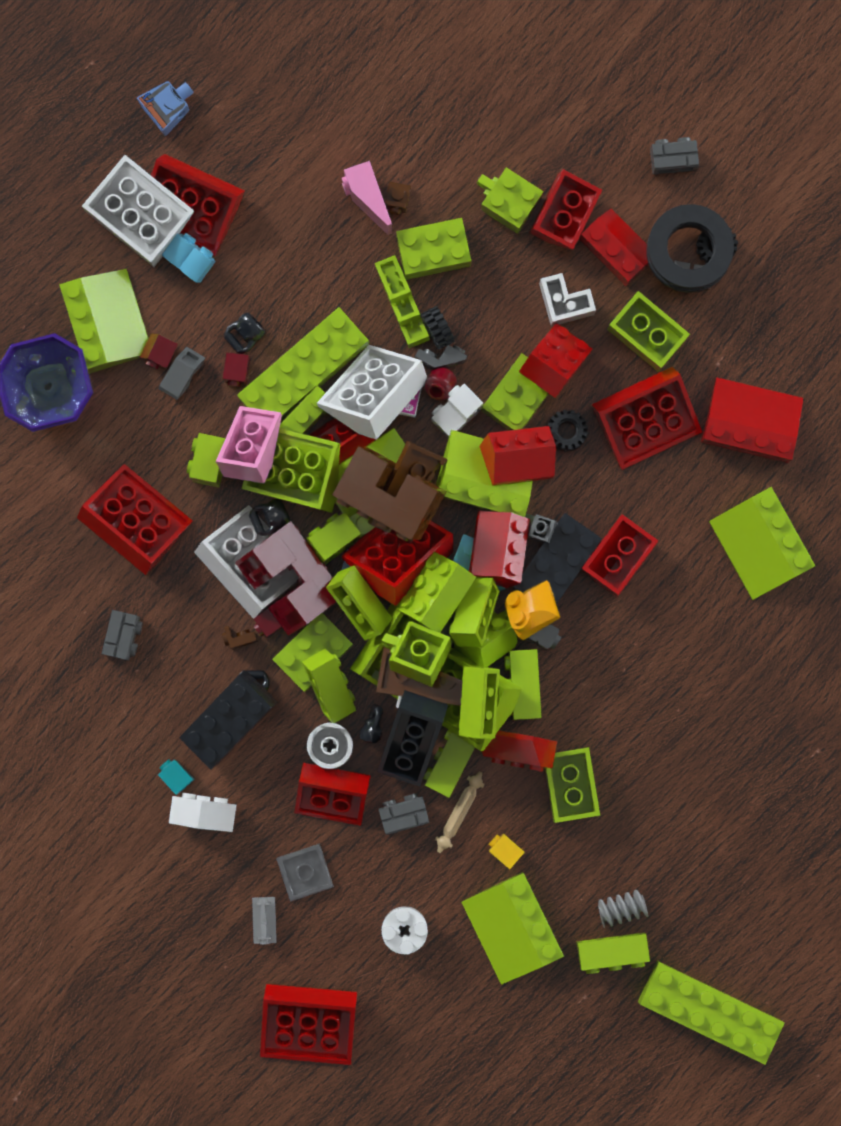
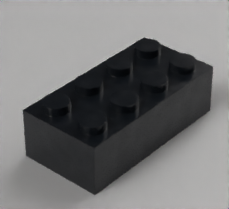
(561, 557)
(228, 719)
(412, 738)

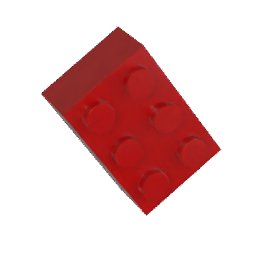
(555, 360)

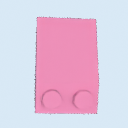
(365, 193)
(250, 445)

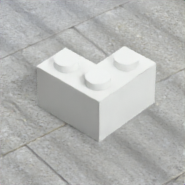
(563, 306)
(460, 409)
(202, 812)

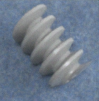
(622, 908)

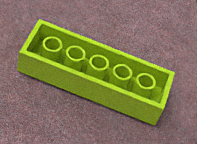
(306, 365)
(711, 1012)

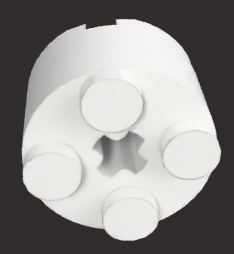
(337, 756)
(401, 917)

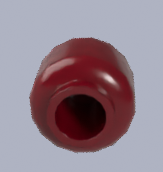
(440, 383)

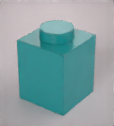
(175, 776)

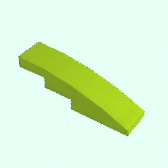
(402, 301)

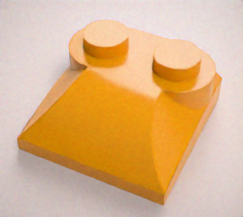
(531, 609)

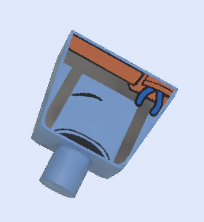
(166, 105)

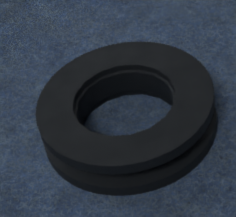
(690, 217)

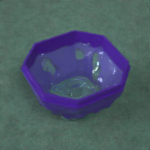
(29, 368)

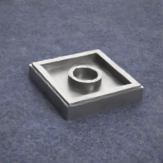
(305, 872)

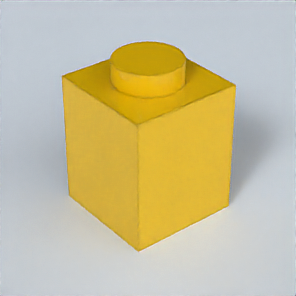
(505, 850)

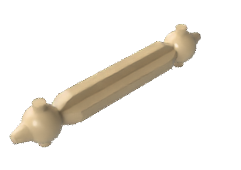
(459, 812)

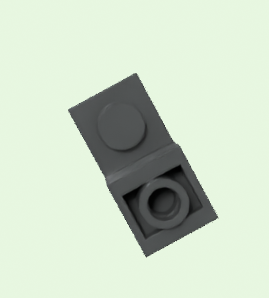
(451, 357)
(181, 372)
(540, 528)

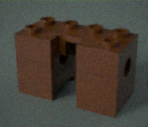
(363, 489)

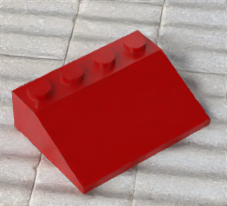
(210, 198)
(647, 417)
(753, 420)
(134, 519)
(392, 563)
(308, 1024)

